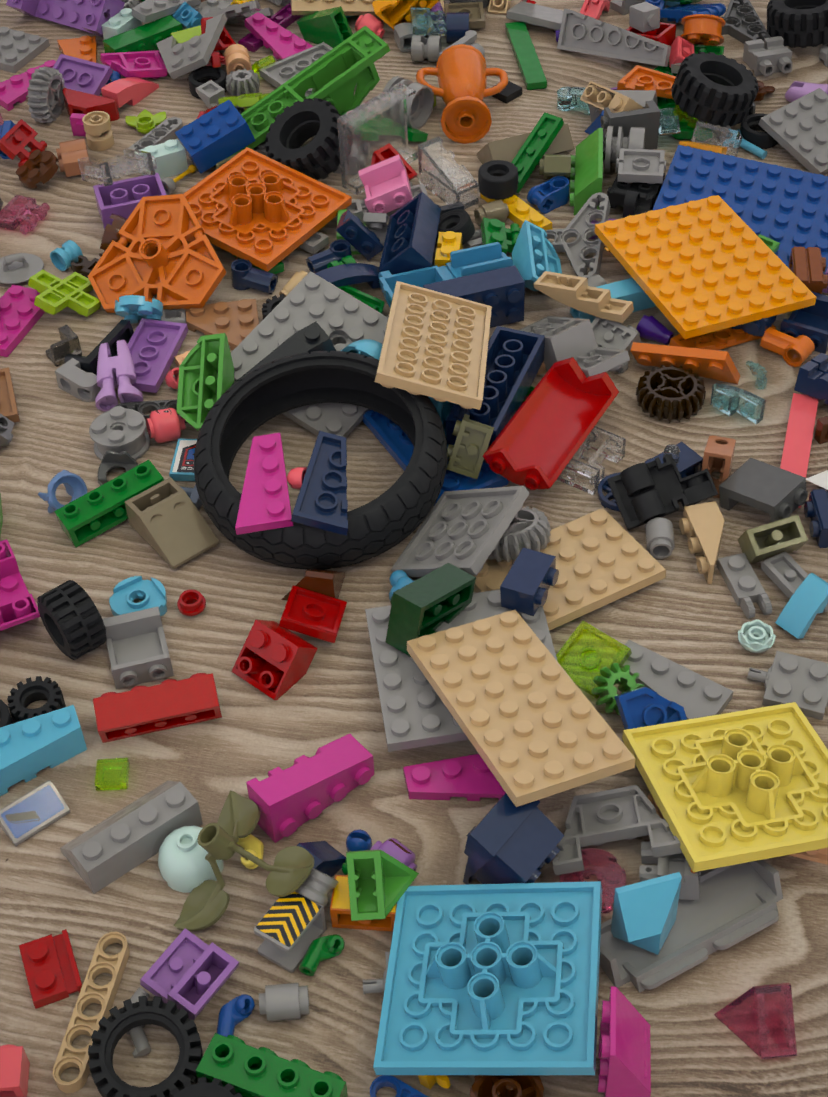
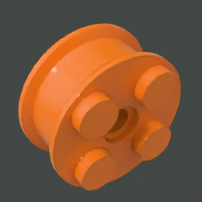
(703, 29)

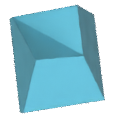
(646, 911)

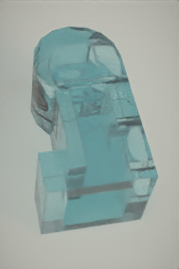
(569, 99)

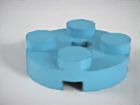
(135, 308)
(149, 591)

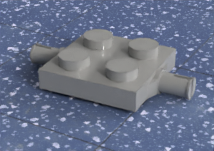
(795, 680)

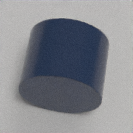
(457, 25)

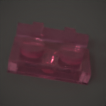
(17, 213)

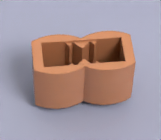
(69, 154)

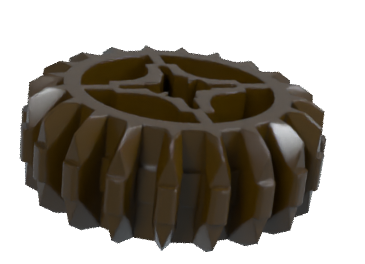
(670, 393)

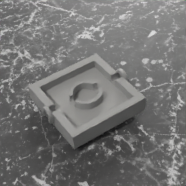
(641, 166)

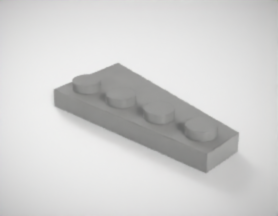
(677, 683)

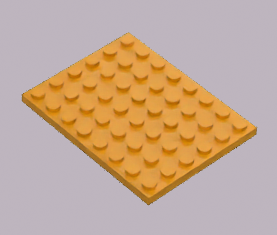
(703, 266)

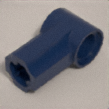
(338, 250)
(247, 277)

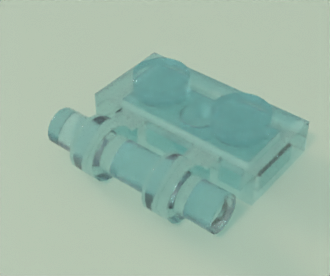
(425, 21)

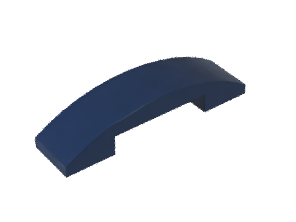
(351, 274)

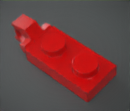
(216, 59)

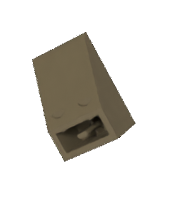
(170, 523)

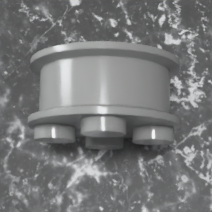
(119, 432)

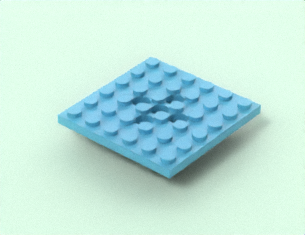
(492, 981)

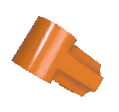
(792, 349)

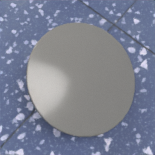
(19, 267)

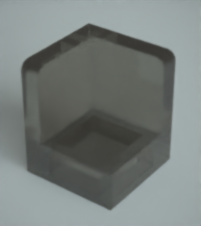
(68, 345)

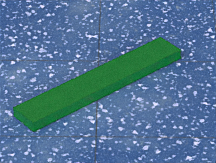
(526, 56)

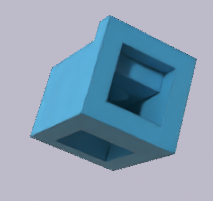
(187, 16)

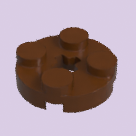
(38, 168)

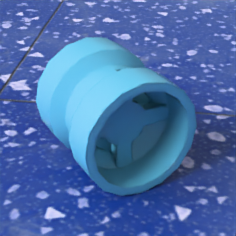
(65, 255)

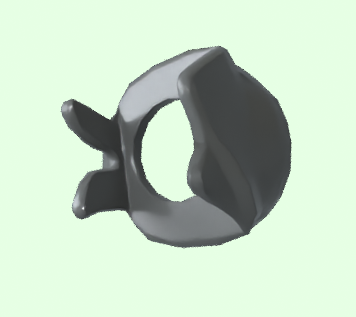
(114, 460)

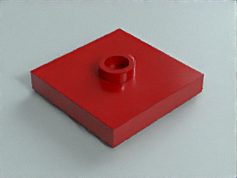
(313, 614)

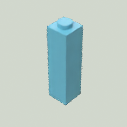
(623, 290)

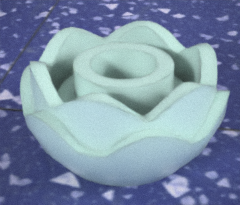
(756, 636)

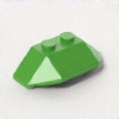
(204, 378)

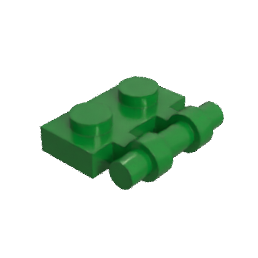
(495, 231)

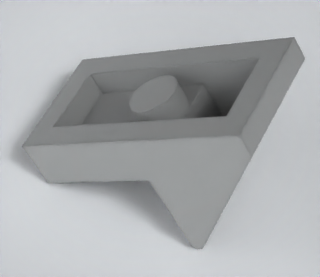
(377, 223)

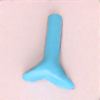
(752, 148)

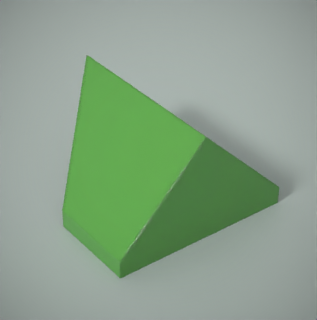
(375, 883)

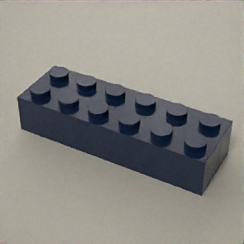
(510, 371)

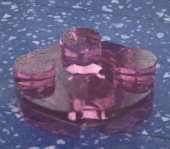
(607, 870)

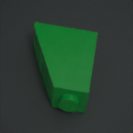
(325, 26)

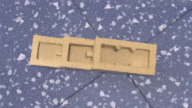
(578, 295)

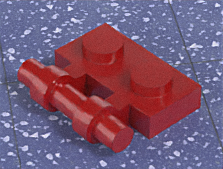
(17, 139)

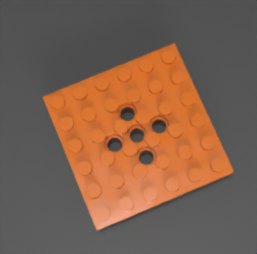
(262, 207)

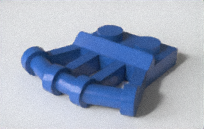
(677, 12)

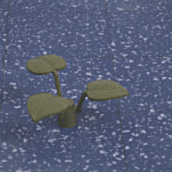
(238, 820)

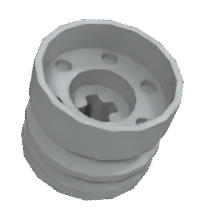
(418, 105)
(613, 143)

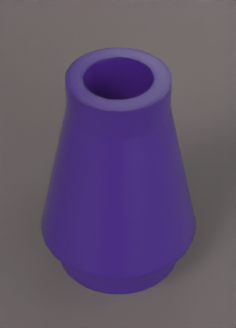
(653, 330)

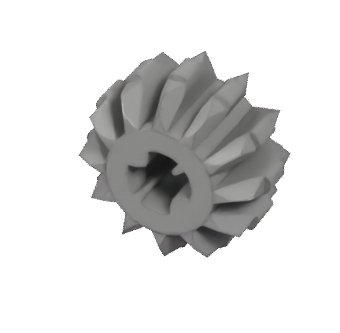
(242, 82)

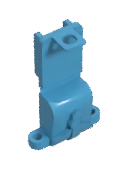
(462, 263)

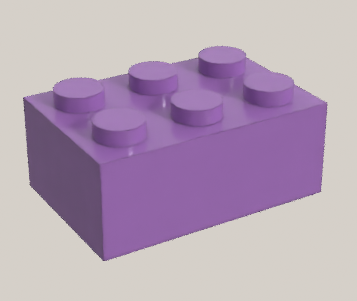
(125, 195)

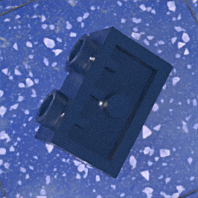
(359, 235)

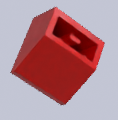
(273, 658)

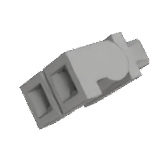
(767, 56)

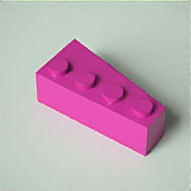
(309, 786)

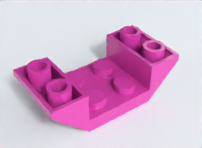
(15, 601)

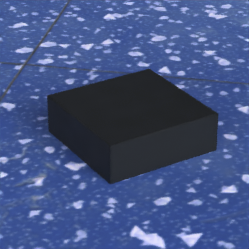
(509, 93)

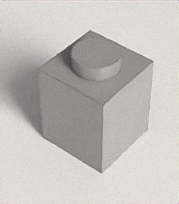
(644, 16)

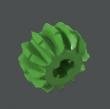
(610, 677)

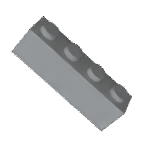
(131, 834)

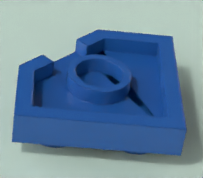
(647, 708)

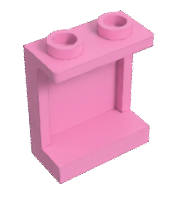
(386, 185)

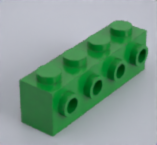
(105, 505)
(263, 1073)

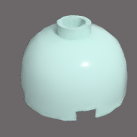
(184, 861)

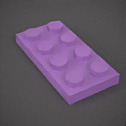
(154, 350)

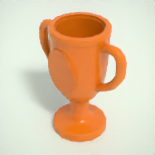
(463, 87)

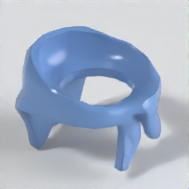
(73, 484)

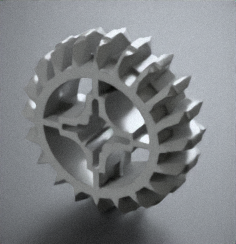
(46, 94)
(527, 530)

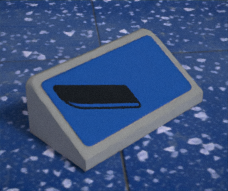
(32, 812)

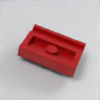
(50, 968)

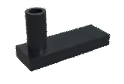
(121, 331)

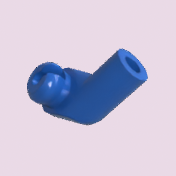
(234, 1013)

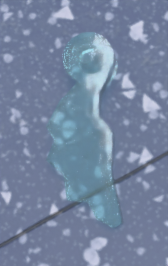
(760, 372)

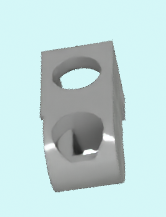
(77, 382)

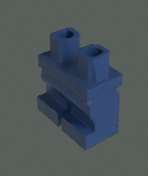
(813, 378)

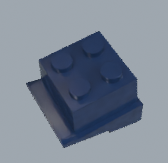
(510, 844)

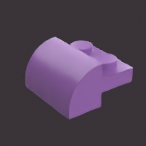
(189, 973)

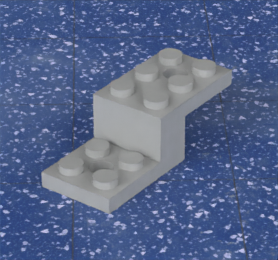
(576, 339)

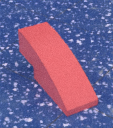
(129, 90)

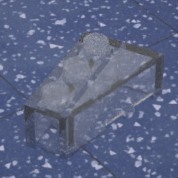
(444, 176)

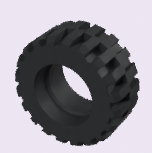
(798, 22)
(714, 89)
(298, 125)

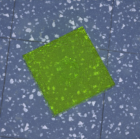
(589, 652)

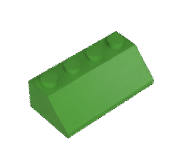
(586, 170)

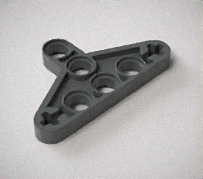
(743, 22)

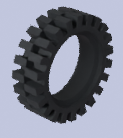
(132, 1016)

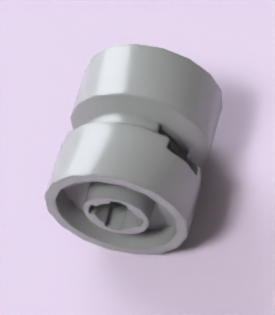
(425, 48)

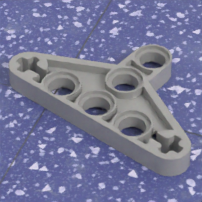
(583, 229)

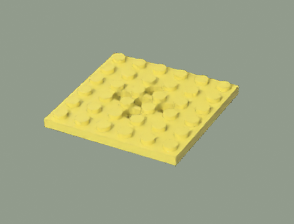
(737, 783)

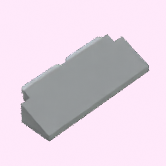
(731, 908)

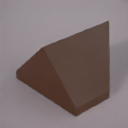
(322, 582)

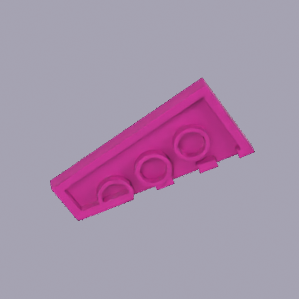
(16, 87)

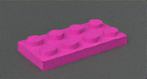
(17, 316)

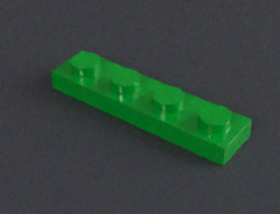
(536, 146)

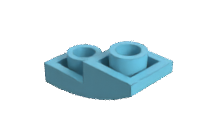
(804, 605)

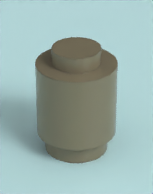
(491, 210)

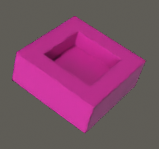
(77, 124)

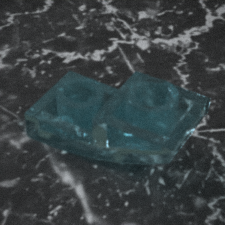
(668, 122)
(733, 399)

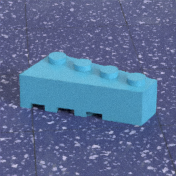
(37, 744)

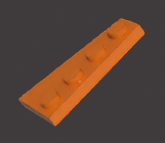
(648, 79)
(705, 362)

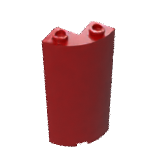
(550, 425)

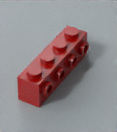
(156, 707)

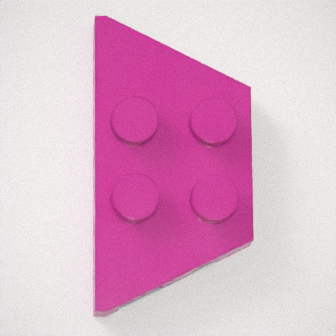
(136, 64)

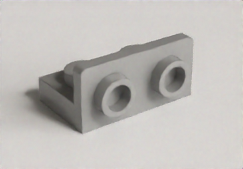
(614, 334)

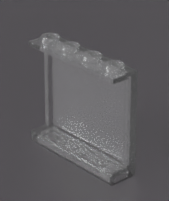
(370, 128)

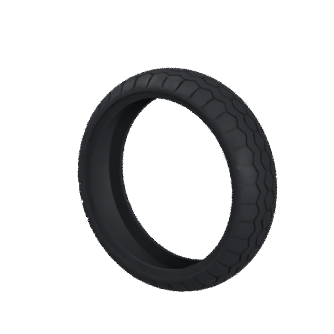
(307, 381)

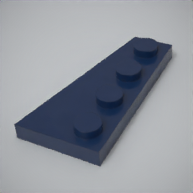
(323, 492)

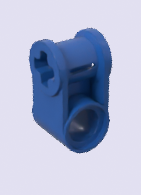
(550, 194)

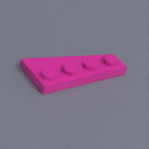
(275, 37)
(265, 488)
(450, 778)

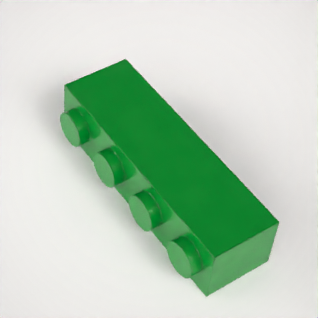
(143, 37)

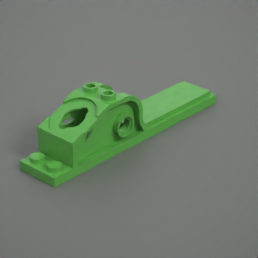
(331, 79)

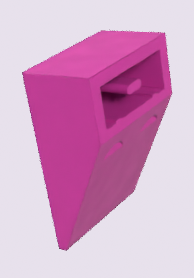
(623, 1049)

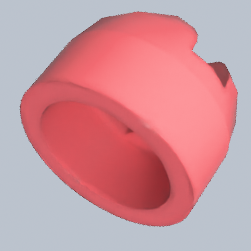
(172, 381)
(296, 476)

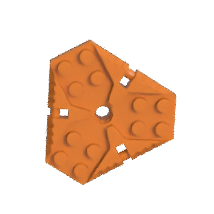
(164, 257)

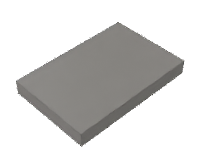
(536, 15)

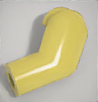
(253, 846)

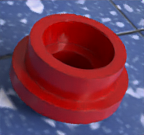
(191, 603)

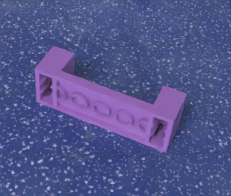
(76, 14)

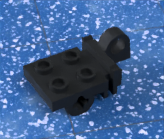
(634, 196)
(656, 489)

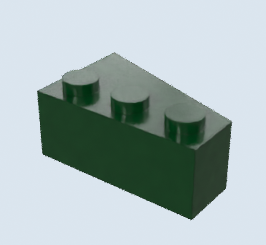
(427, 604)

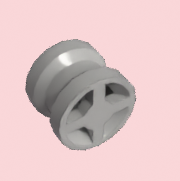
(317, 886)

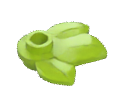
(145, 121)

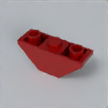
(85, 103)

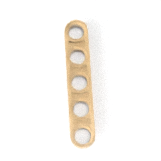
(89, 994)

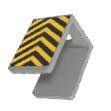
(290, 929)

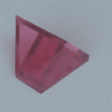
(763, 1020)

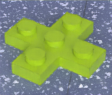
(243, 100)
(59, 293)

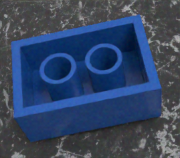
(215, 136)

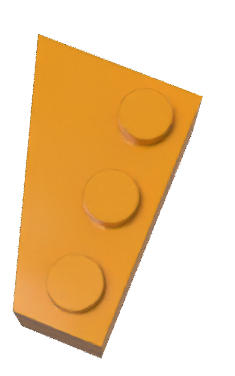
(398, 11)

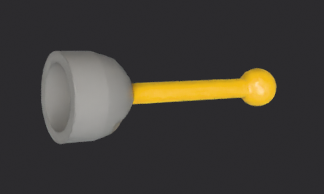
(170, 184)

